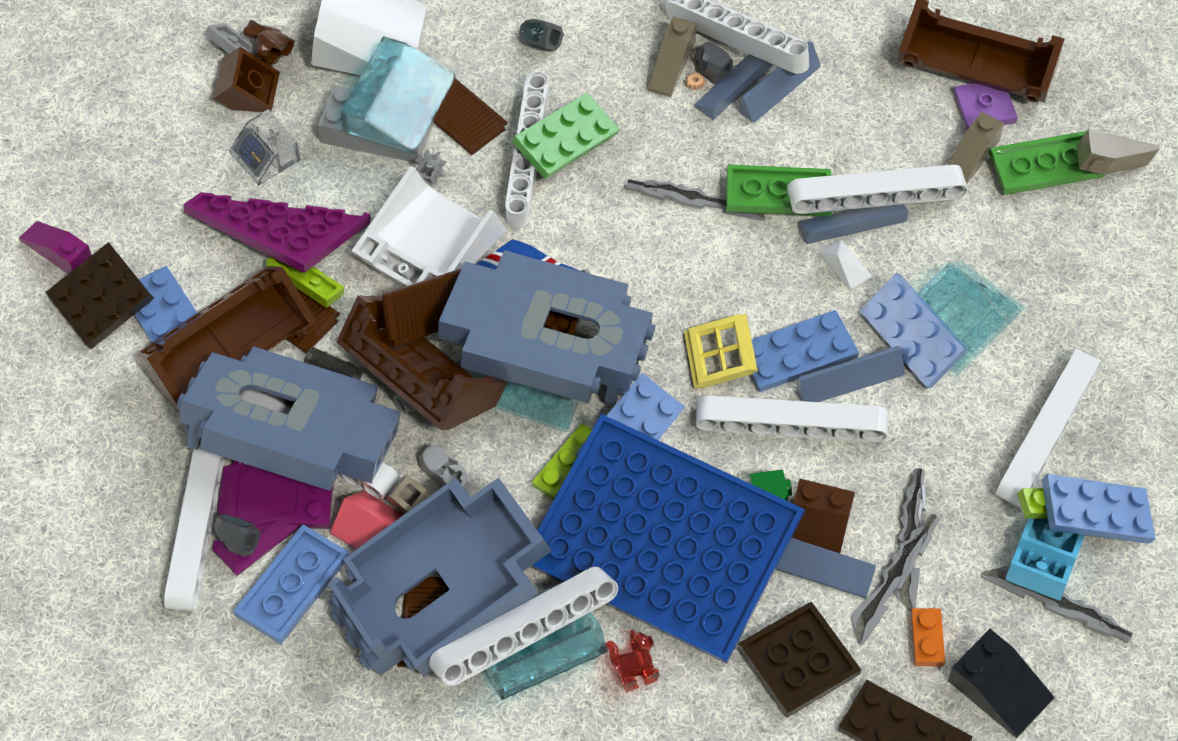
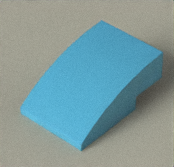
(1044, 559)

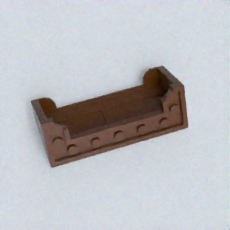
(979, 54)
(252, 314)
(417, 369)

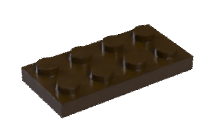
(886, 717)

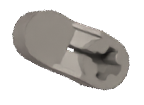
(441, 467)

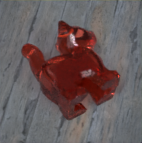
(634, 663)

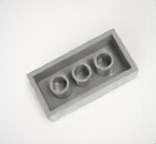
(332, 131)

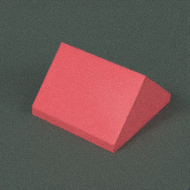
(362, 518)

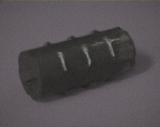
(327, 361)

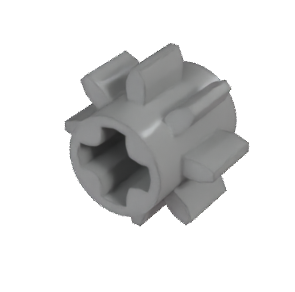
(432, 160)

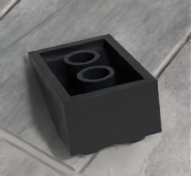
(1001, 683)

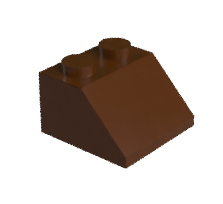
(246, 82)
(825, 514)

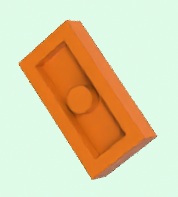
(928, 637)

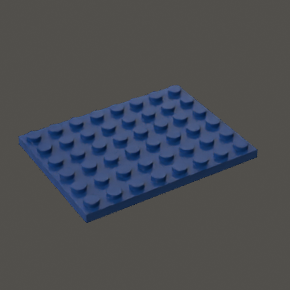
(672, 534)

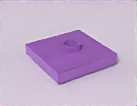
(977, 98)

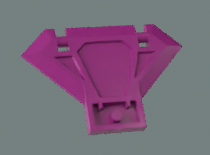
(270, 503)

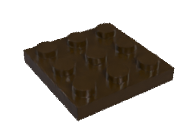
(99, 295)
(799, 659)

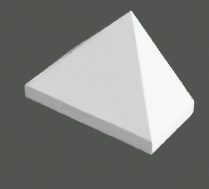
(845, 265)

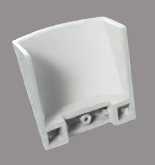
(352, 29)
(424, 234)

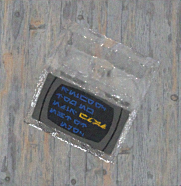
(265, 148)

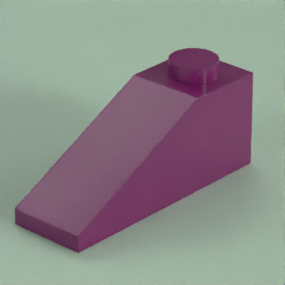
(56, 246)

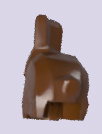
(269, 42)

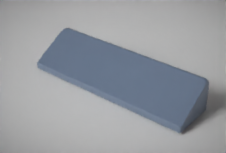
(732, 86)
(775, 88)
(852, 222)
(851, 375)
(827, 568)

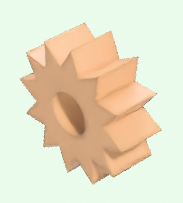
(695, 77)

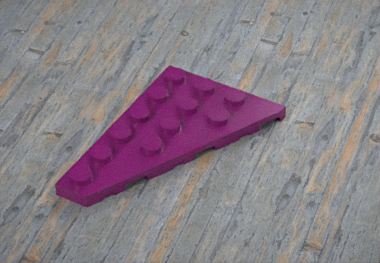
(283, 232)

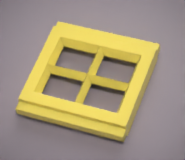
(744, 346)

